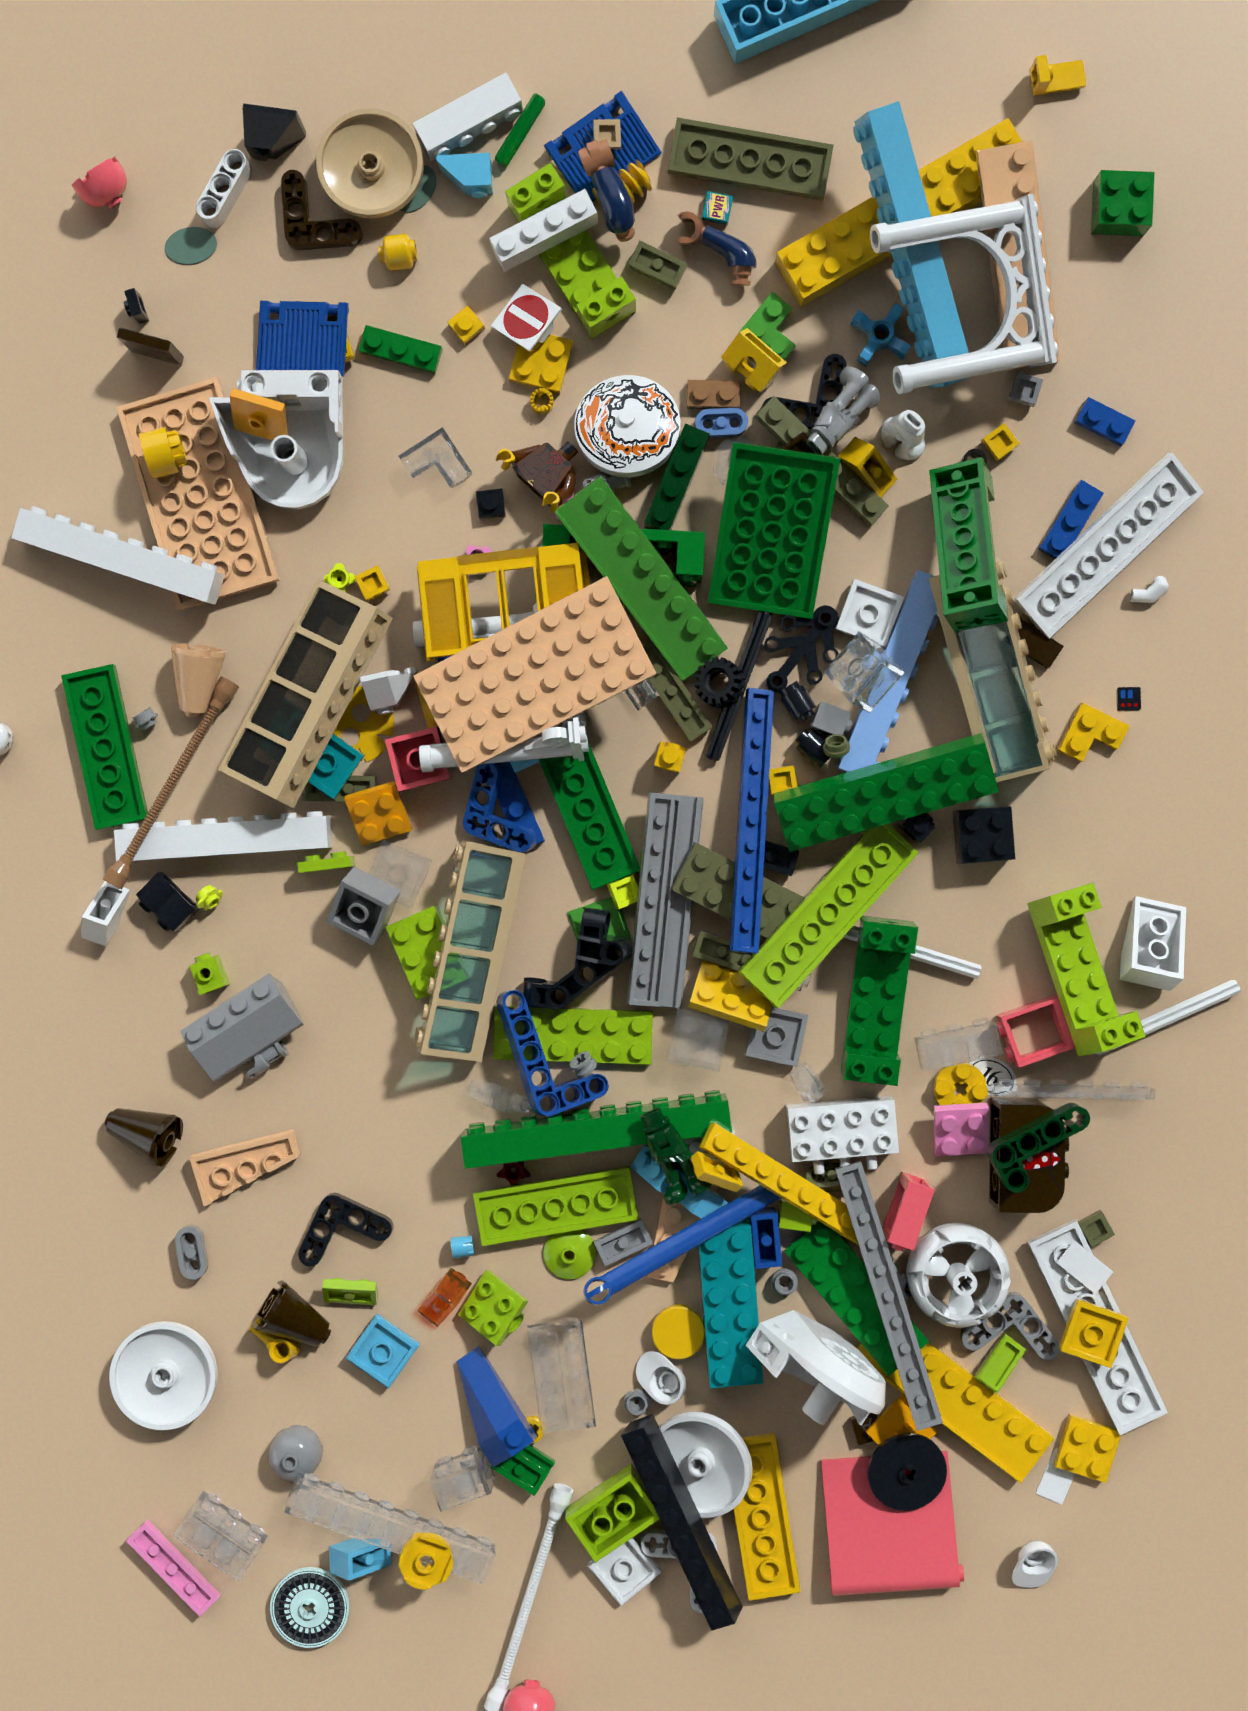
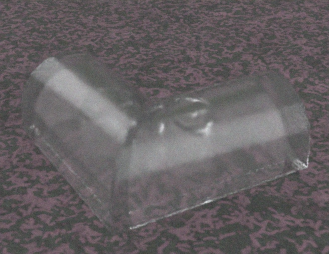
(440, 452)

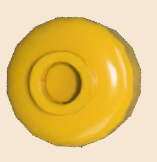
(398, 252)

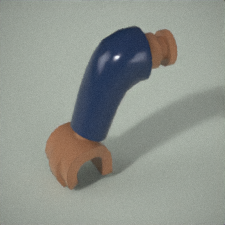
(610, 189)
(734, 250)

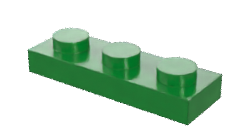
(400, 349)

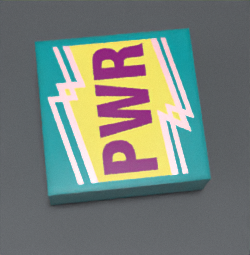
(717, 208)

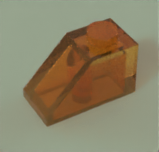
(444, 1297)

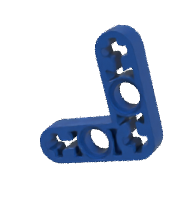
(484, 813)

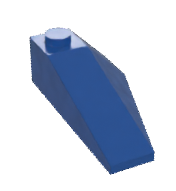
(494, 1413)

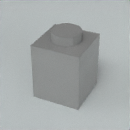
(831, 720)

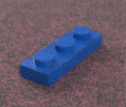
(1071, 519)

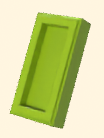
(999, 1363)

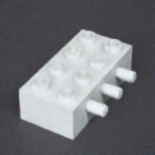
(842, 1130)

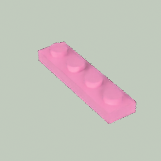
(173, 1567)

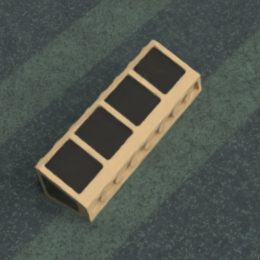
(305, 693)

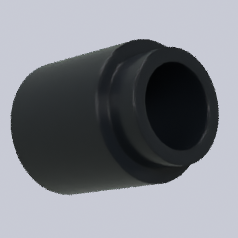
(797, 701)
(811, 747)

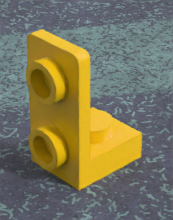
(1056, 77)

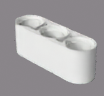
(223, 176)

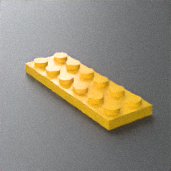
(765, 1525)

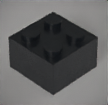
(983, 835)

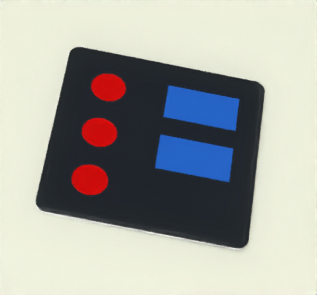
(1129, 698)

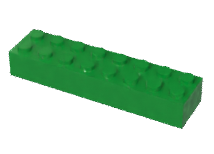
(886, 792)

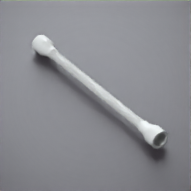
(559, 1501)

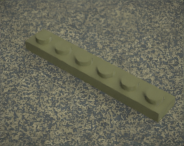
(849, 486)

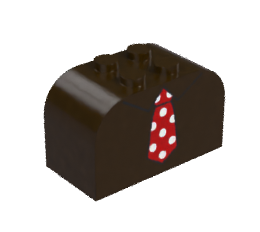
(1045, 1169)

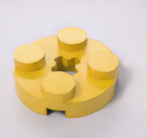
(963, 1073)
(433, 1573)

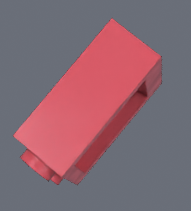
(1011, 1051)
(907, 1211)

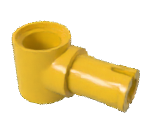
(273, 1344)

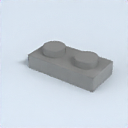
(623, 1242)

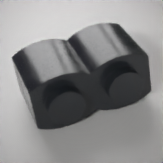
(167, 902)

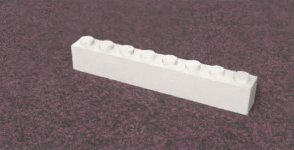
(118, 556)
(229, 837)

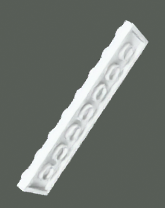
(1108, 545)
(1125, 1387)

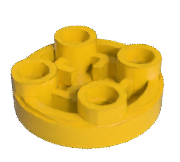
(678, 1331)

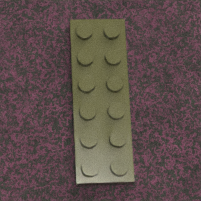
(750, 159)
(710, 882)

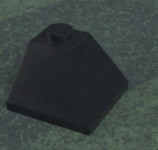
(270, 131)

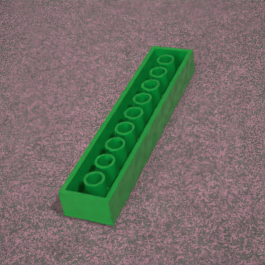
(588, 1130)

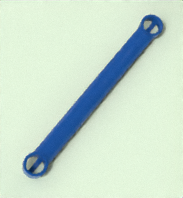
(680, 1243)

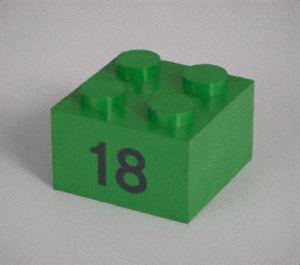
(1122, 203)

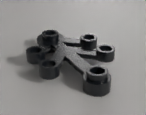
(805, 645)

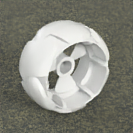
(928, 1261)

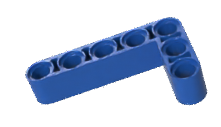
(538, 1063)

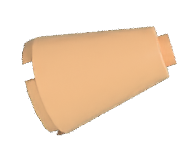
(196, 675)

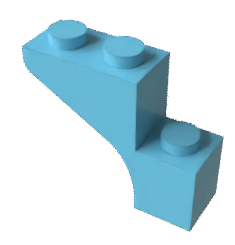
(651, 1171)

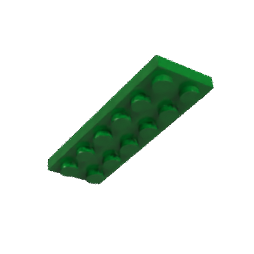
(105, 746)
(590, 818)
(846, 1288)

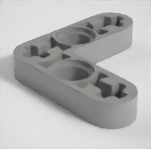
(1019, 1318)

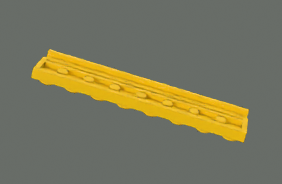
(978, 1414)

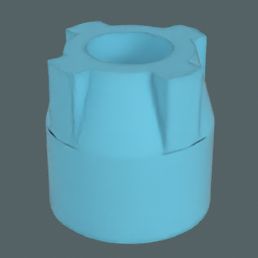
(462, 1246)

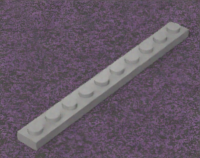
(888, 1296)

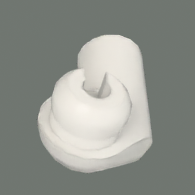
(1152, 594)

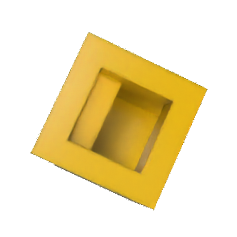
(669, 757)

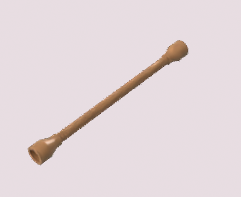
(119, 871)

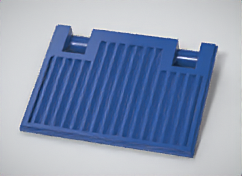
(635, 143)
(302, 336)

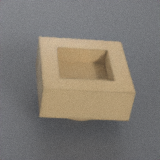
(609, 130)

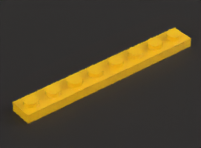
(778, 1179)

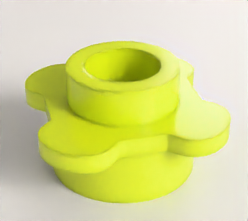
(339, 571)
(208, 897)

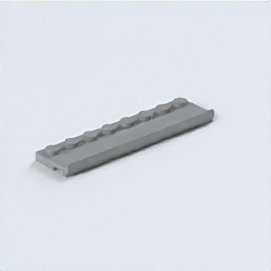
(662, 914)

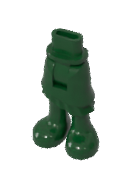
(668, 1147)

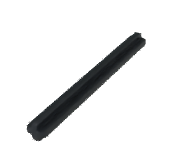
(746, 664)

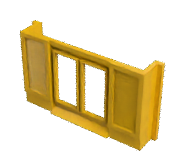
(445, 592)

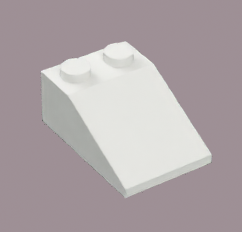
(1154, 944)

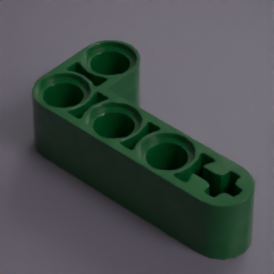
(1040, 1142)

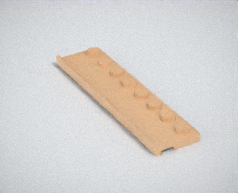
(1003, 177)

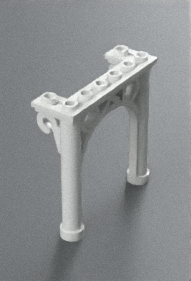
(1020, 220)
(555, 741)

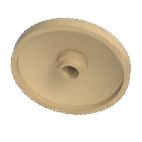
(370, 163)

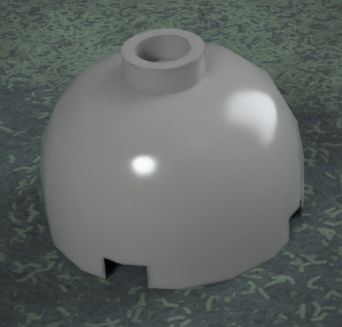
(295, 1451)

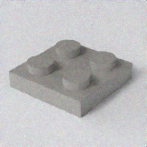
(781, 1038)

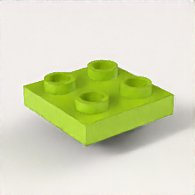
(494, 1308)

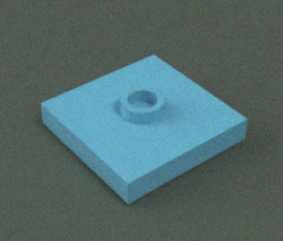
(382, 1350)

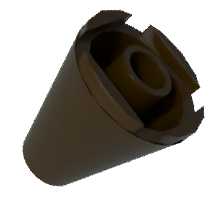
(146, 1133)
(292, 1317)

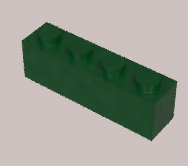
(677, 478)

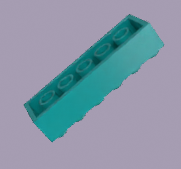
(729, 1306)

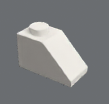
(104, 914)

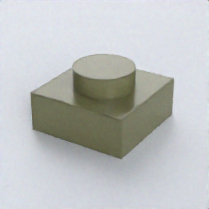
(1096, 1228)

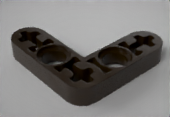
(302, 223)

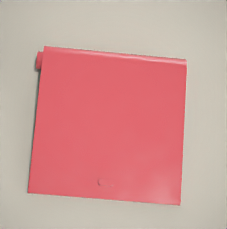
(882, 1546)

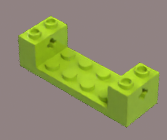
(577, 262)
(1079, 973)

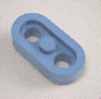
(720, 419)

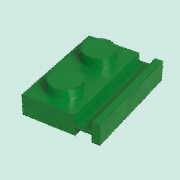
(526, 1468)

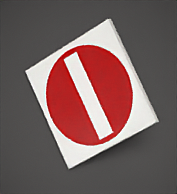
(527, 318)

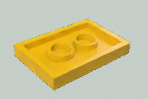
(729, 996)

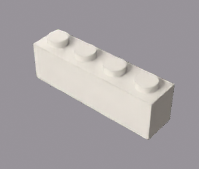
(468, 117)
(544, 230)

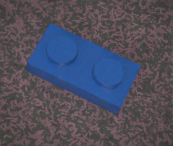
(1104, 421)

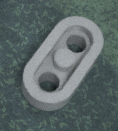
(191, 1251)

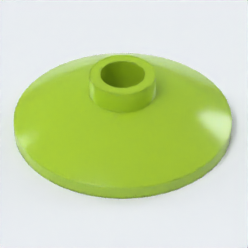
(576, 1241)

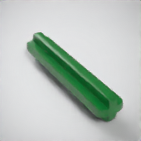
(520, 130)

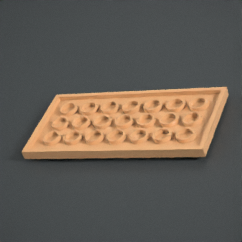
(207, 505)
(534, 675)

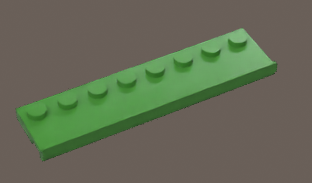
(641, 578)

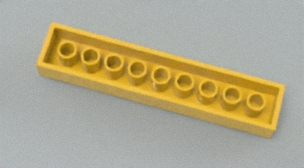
(844, 245)

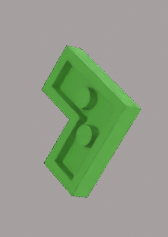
(766, 322)

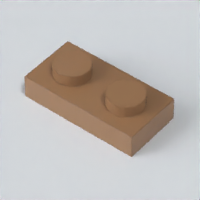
(713, 394)

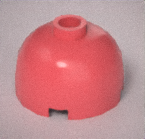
(102, 184)
(529, 1698)

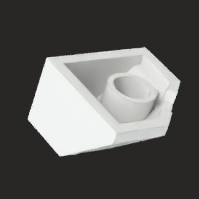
(387, 689)

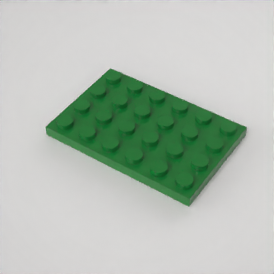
(773, 529)

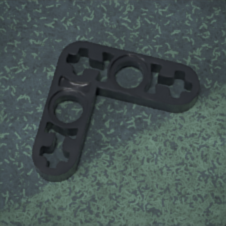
(820, 400)
(343, 1217)

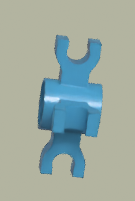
(865, 324)

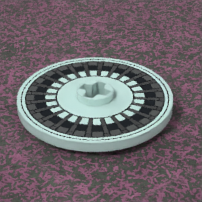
(318, 1625)

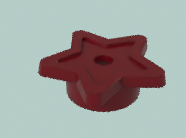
(513, 1177)

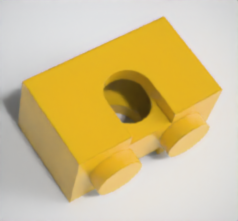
(767, 361)

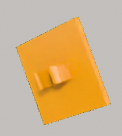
(895, 1421)

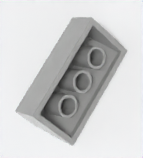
(242, 1027)

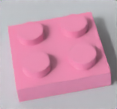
(960, 1129)

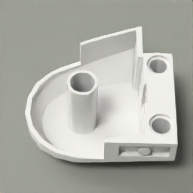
(308, 461)
(823, 1360)

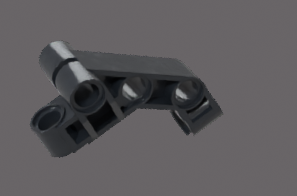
(594, 951)

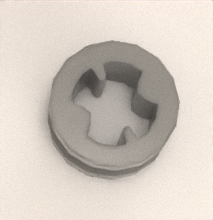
(583, 1064)

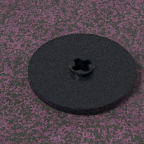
(920, 1457)

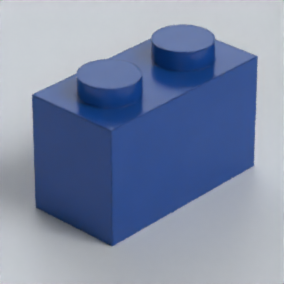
(766, 1238)

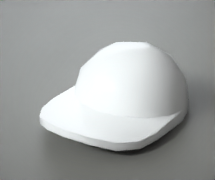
(660, 1378)
(1034, 1565)

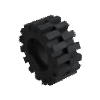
(733, 688)

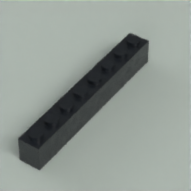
(682, 1522)

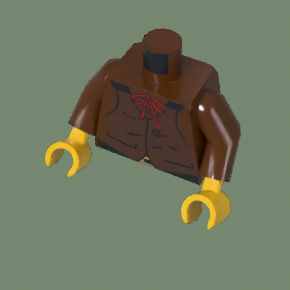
(544, 471)

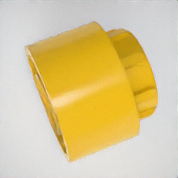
(163, 452)

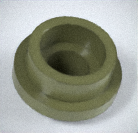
(836, 746)

